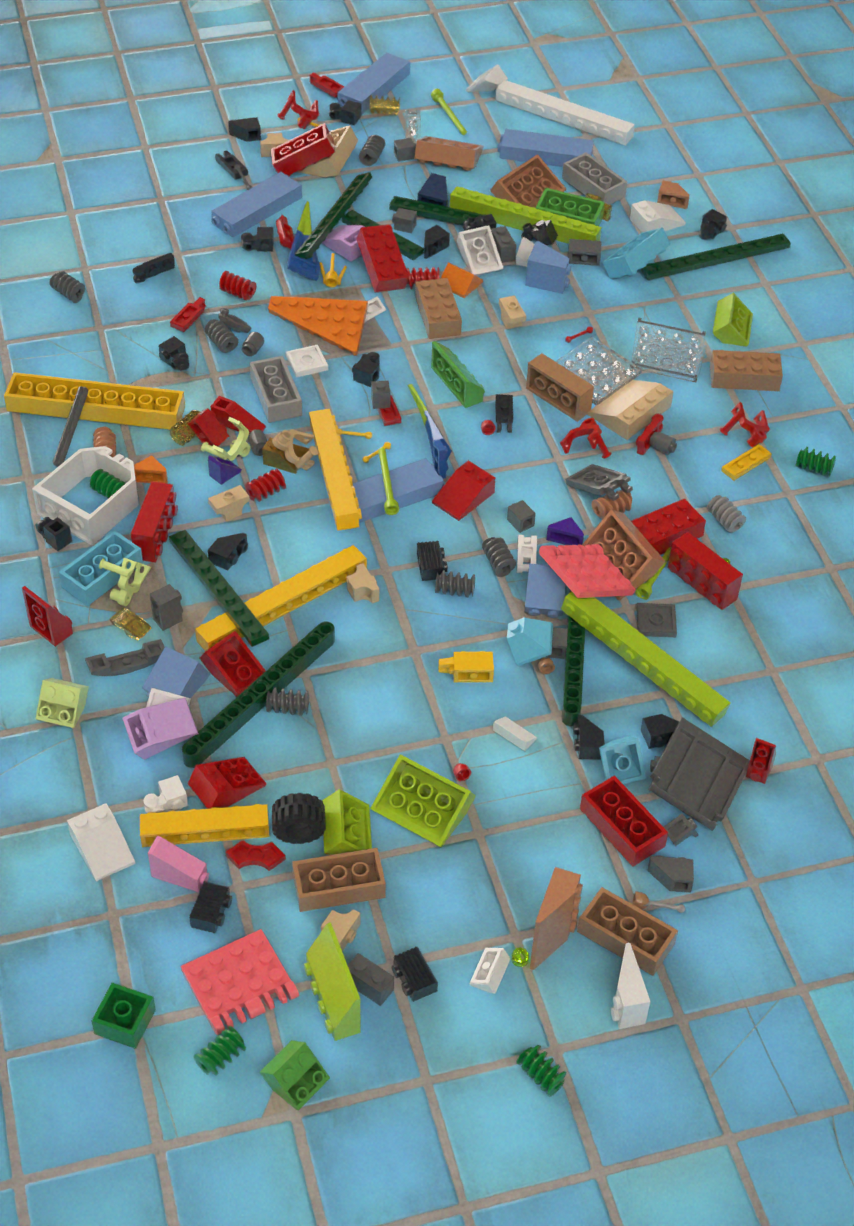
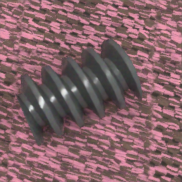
(372, 150)
(67, 286)
(221, 335)
(499, 556)
(455, 584)
(287, 702)

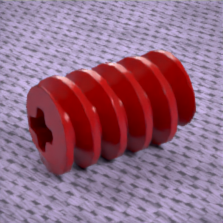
(420, 275)
(237, 286)
(265, 484)

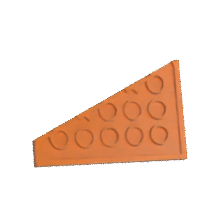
(334, 320)

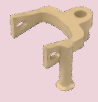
(284, 442)

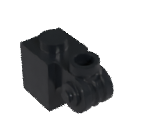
(349, 113)
(480, 221)
(712, 224)
(542, 231)
(262, 241)
(174, 353)
(367, 369)
(55, 532)

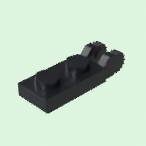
(229, 162)
(153, 267)
(504, 411)

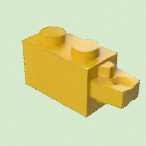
(469, 666)

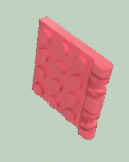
(586, 570)
(238, 978)

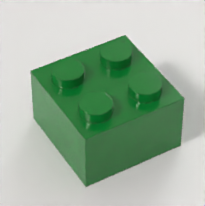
(123, 1015)

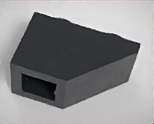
(245, 129)
(435, 241)
(227, 550)
(658, 730)
(588, 739)

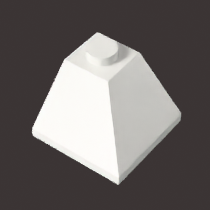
(488, 81)

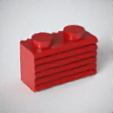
(208, 428)

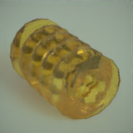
(384, 105)
(181, 431)

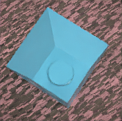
(529, 639)
(623, 759)

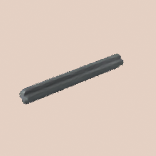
(70, 426)

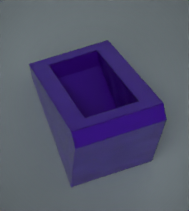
(221, 469)
(565, 532)

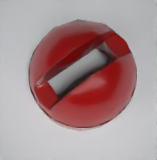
(488, 427)
(461, 772)

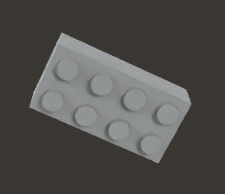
(594, 178)
(275, 389)

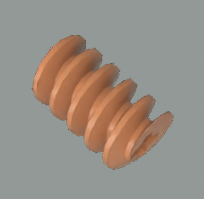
(104, 437)
(603, 504)

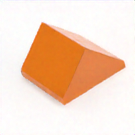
(461, 281)

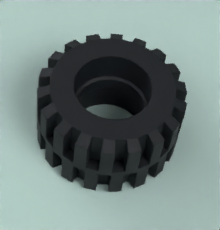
(298, 818)

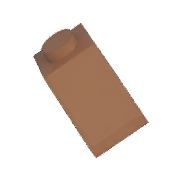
(673, 195)

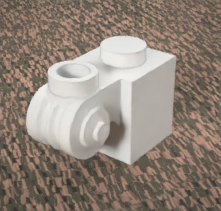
(171, 797)

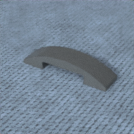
(126, 662)

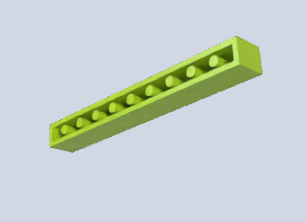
(517, 215)
(647, 657)

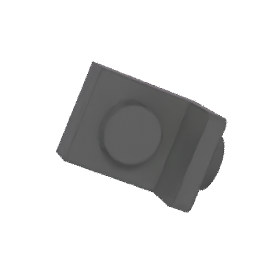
(681, 829)

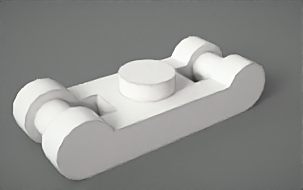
(526, 552)

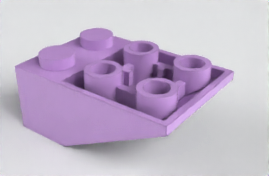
(344, 241)
(159, 727)

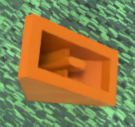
(150, 470)

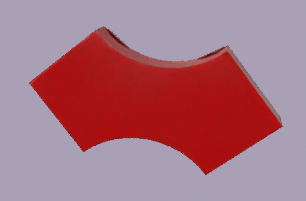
(264, 855)

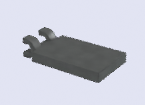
(600, 481)

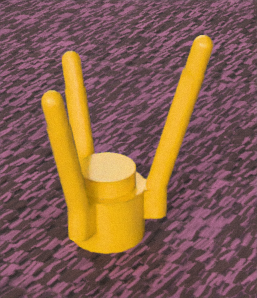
(331, 277)

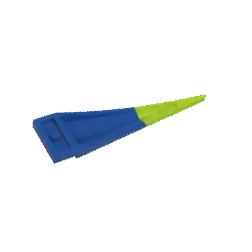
(307, 267)
(439, 447)

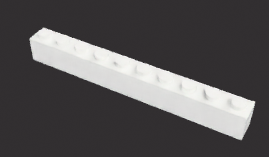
(565, 112)

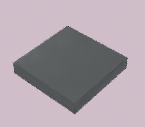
(656, 619)

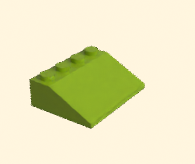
(422, 801)
(333, 985)

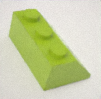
(732, 321)
(346, 824)

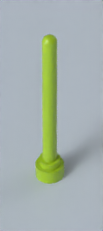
(438, 96)
(391, 505)
(646, 588)

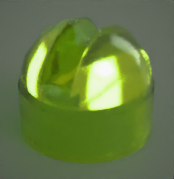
(516, 957)

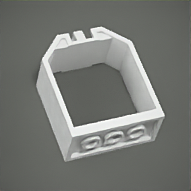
(83, 464)

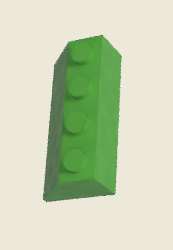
(571, 206)
(456, 376)

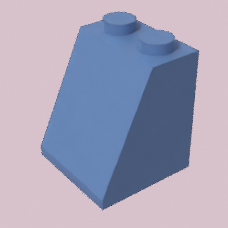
(547, 269)
(544, 592)
(176, 674)

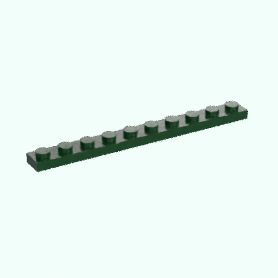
(333, 216)
(715, 256)
(219, 588)

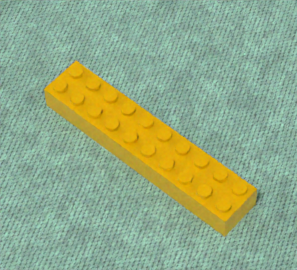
(103, 402)

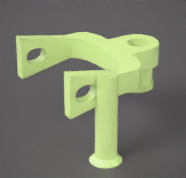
(240, 445)
(124, 595)

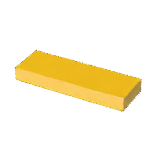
(746, 462)

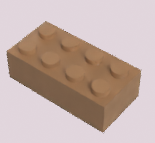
(438, 308)
(746, 370)
(559, 387)
(338, 879)
(615, 922)

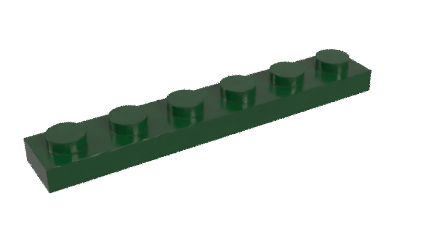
(432, 211)
(406, 246)

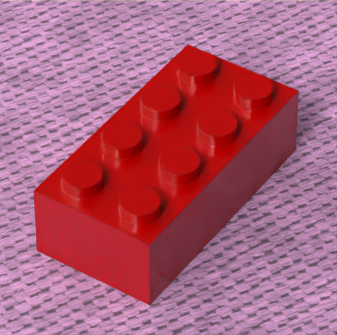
(303, 150)
(382, 258)
(154, 520)
(670, 523)
(705, 570)
(623, 820)

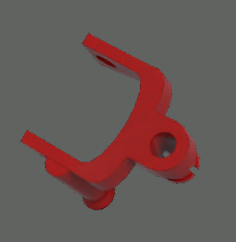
(306, 116)
(587, 427)
(757, 430)

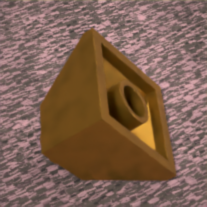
(276, 458)

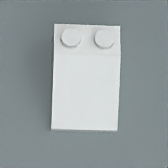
(653, 215)
(479, 250)
(100, 842)
(631, 997)

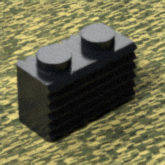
(430, 560)
(210, 907)
(414, 973)

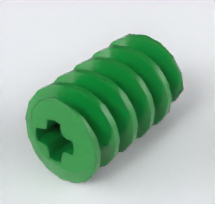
(816, 461)
(105, 483)
(220, 1051)
(541, 1070)

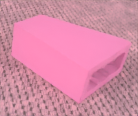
(176, 865)

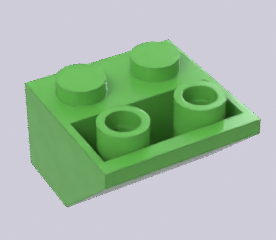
(295, 1074)

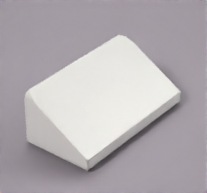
(524, 252)
(375, 308)
(514, 733)
(490, 969)

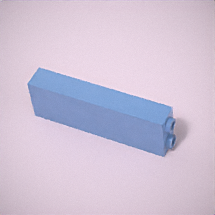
(375, 80)
(551, 148)
(256, 204)
(409, 485)

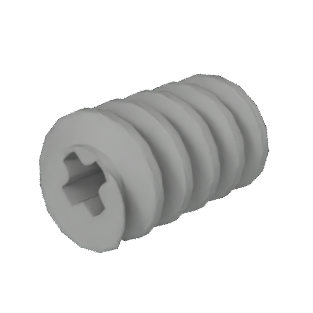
(726, 513)

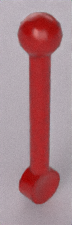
(568, 339)

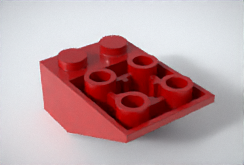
(225, 782)

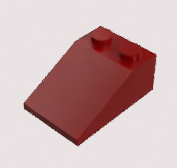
(465, 490)
(46, 618)
(232, 663)

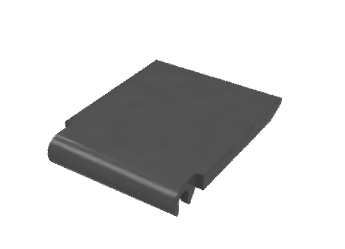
(698, 774)

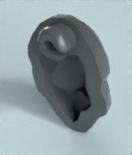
(233, 321)

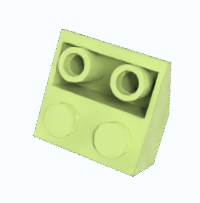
(61, 702)

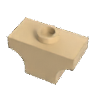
(272, 141)
(511, 312)
(229, 502)
(362, 585)
(344, 926)

